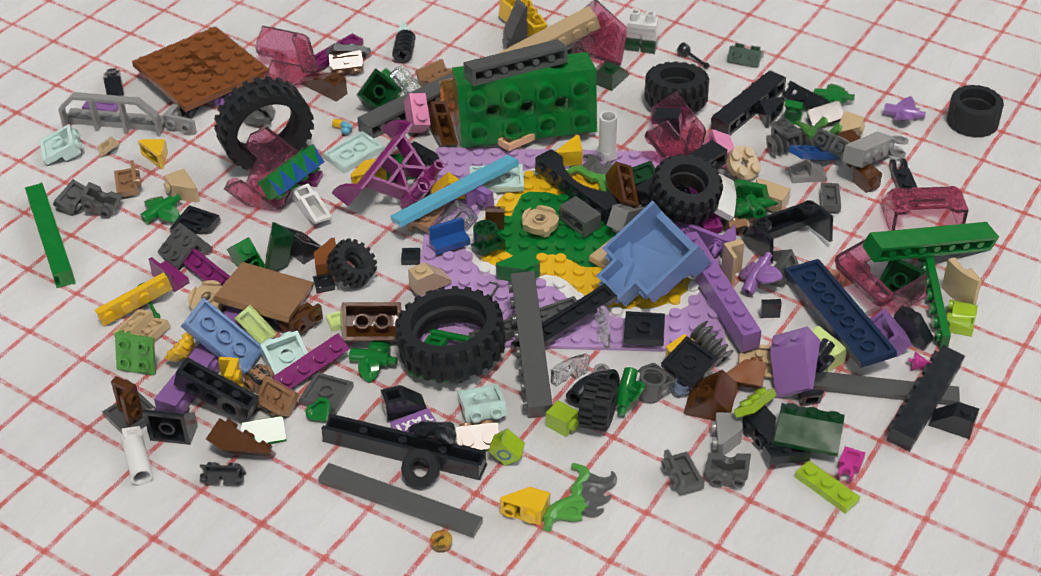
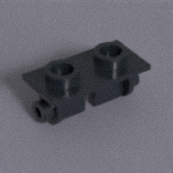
(214, 471)

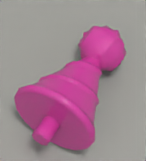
(918, 362)

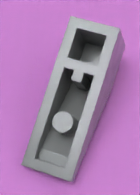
(622, 215)

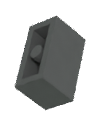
(580, 216)

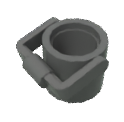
(654, 380)

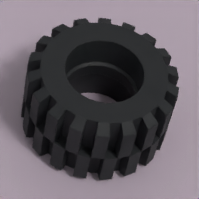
(597, 403)

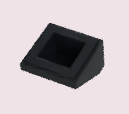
(810, 397)

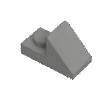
(811, 173)

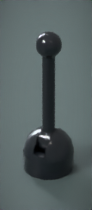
(684, 50)

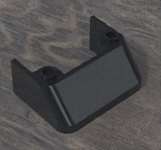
(762, 231)

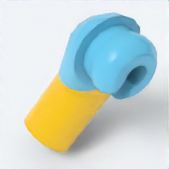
(343, 125)

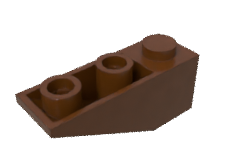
(233, 441)

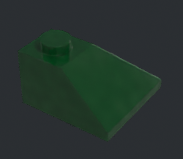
(610, 75)

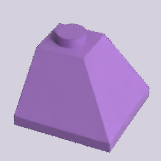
(892, 331)

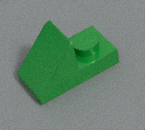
(794, 111)

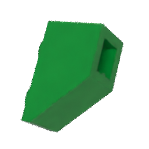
(245, 252)

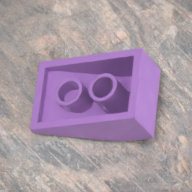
(794, 361)

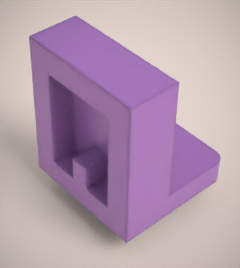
(481, 196)

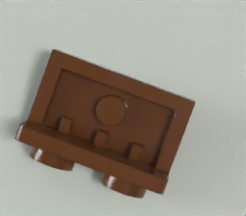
(303, 318)
(127, 399)

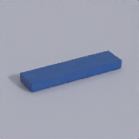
(811, 153)

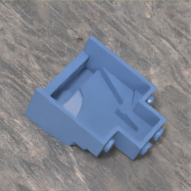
(650, 257)

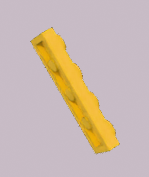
(133, 299)

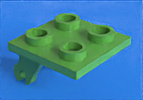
(810, 131)
(135, 353)

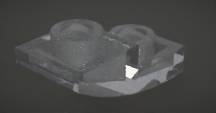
(604, 326)
(573, 367)

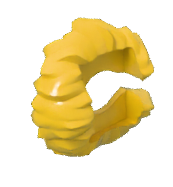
(182, 349)

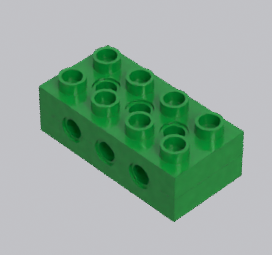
(541, 115)

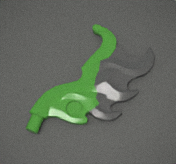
(593, 171)
(584, 498)

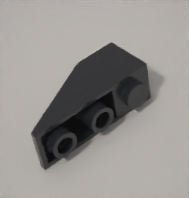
(113, 82)

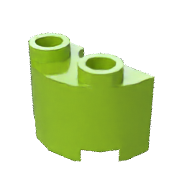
(962, 317)

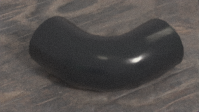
(574, 393)

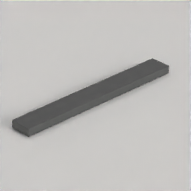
(874, 387)
(401, 500)

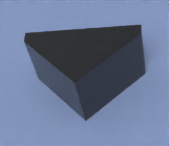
(770, 109)
(673, 115)

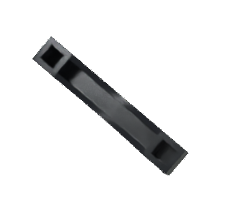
(551, 167)

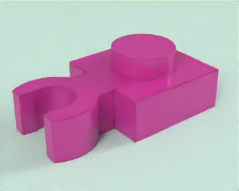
(850, 462)

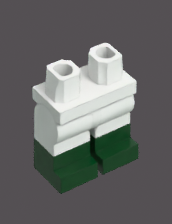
(642, 25)

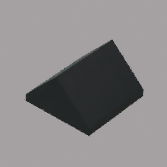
(302, 246)

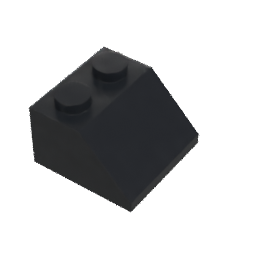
(170, 425)

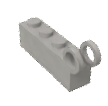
(873, 148)

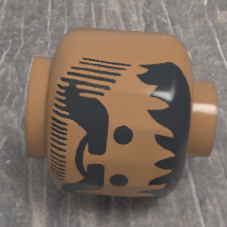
(255, 376)

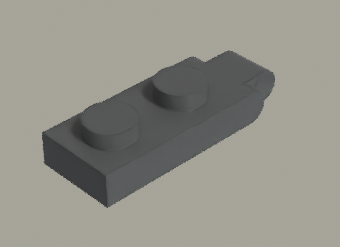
(338, 48)

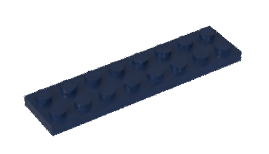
(840, 313)

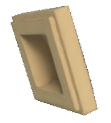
(107, 146)

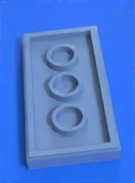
(221, 335)

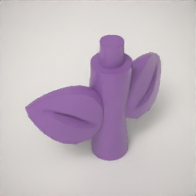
(904, 110)
(758, 273)

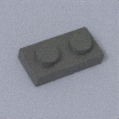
(830, 197)

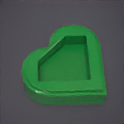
(319, 410)

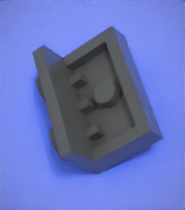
(70, 198)
(682, 472)

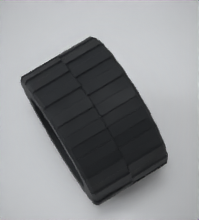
(975, 111)

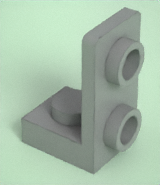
(175, 122)

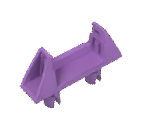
(713, 241)

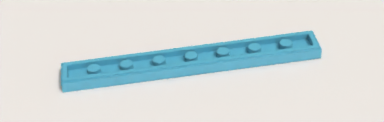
(454, 190)

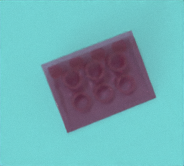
(608, 41)

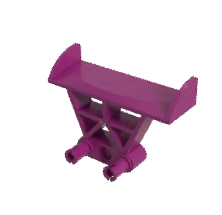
(399, 189)

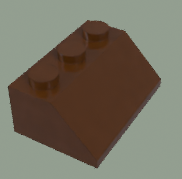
(369, 321)

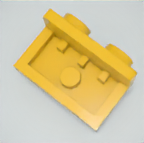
(231, 369)

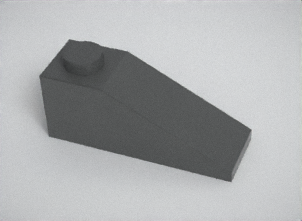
(516, 25)

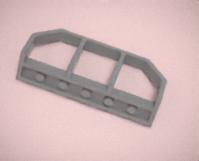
(150, 121)

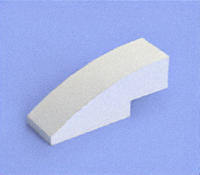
(310, 204)

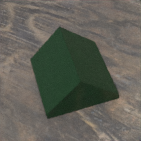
(377, 90)
(278, 247)
(899, 274)

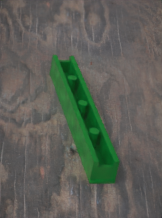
(50, 235)

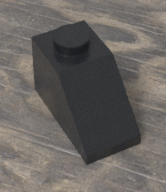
(914, 326)
(955, 419)

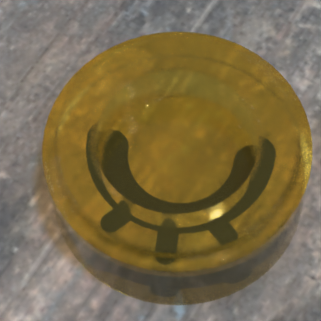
(441, 541)

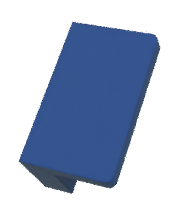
(448, 236)

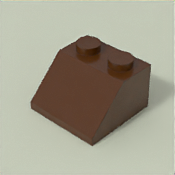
(711, 396)

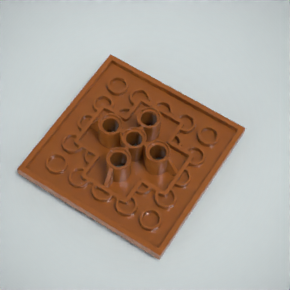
(199, 68)

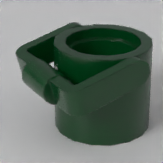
(486, 238)

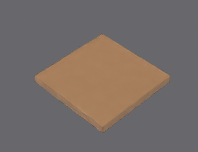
(266, 290)

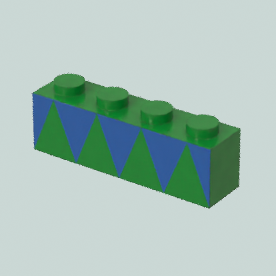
(291, 172)

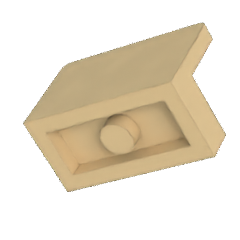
(732, 259)

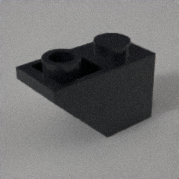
(401, 402)
(760, 426)

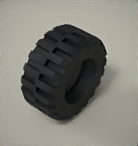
(684, 78)
(692, 173)

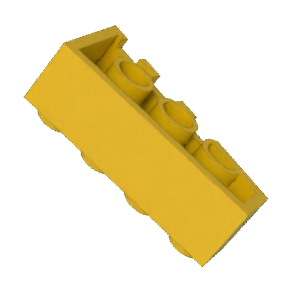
(534, 20)

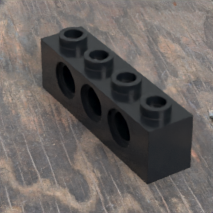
(216, 390)

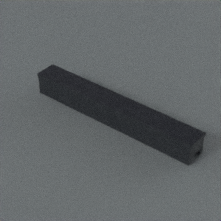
(397, 444)

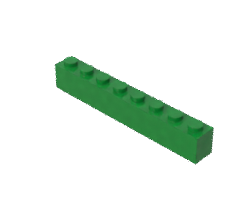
(929, 241)

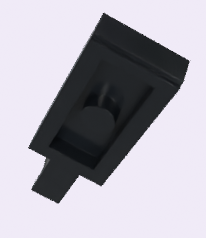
(426, 155)

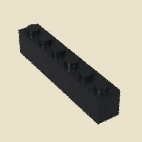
(745, 105)
(710, 152)
(925, 398)

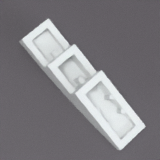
(727, 202)

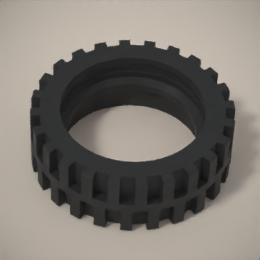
(251, 98)
(455, 360)

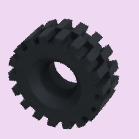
(356, 254)

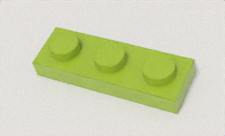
(754, 401)
(827, 487)

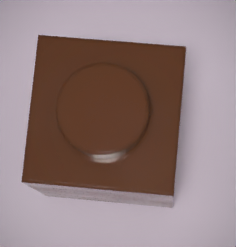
(867, 178)

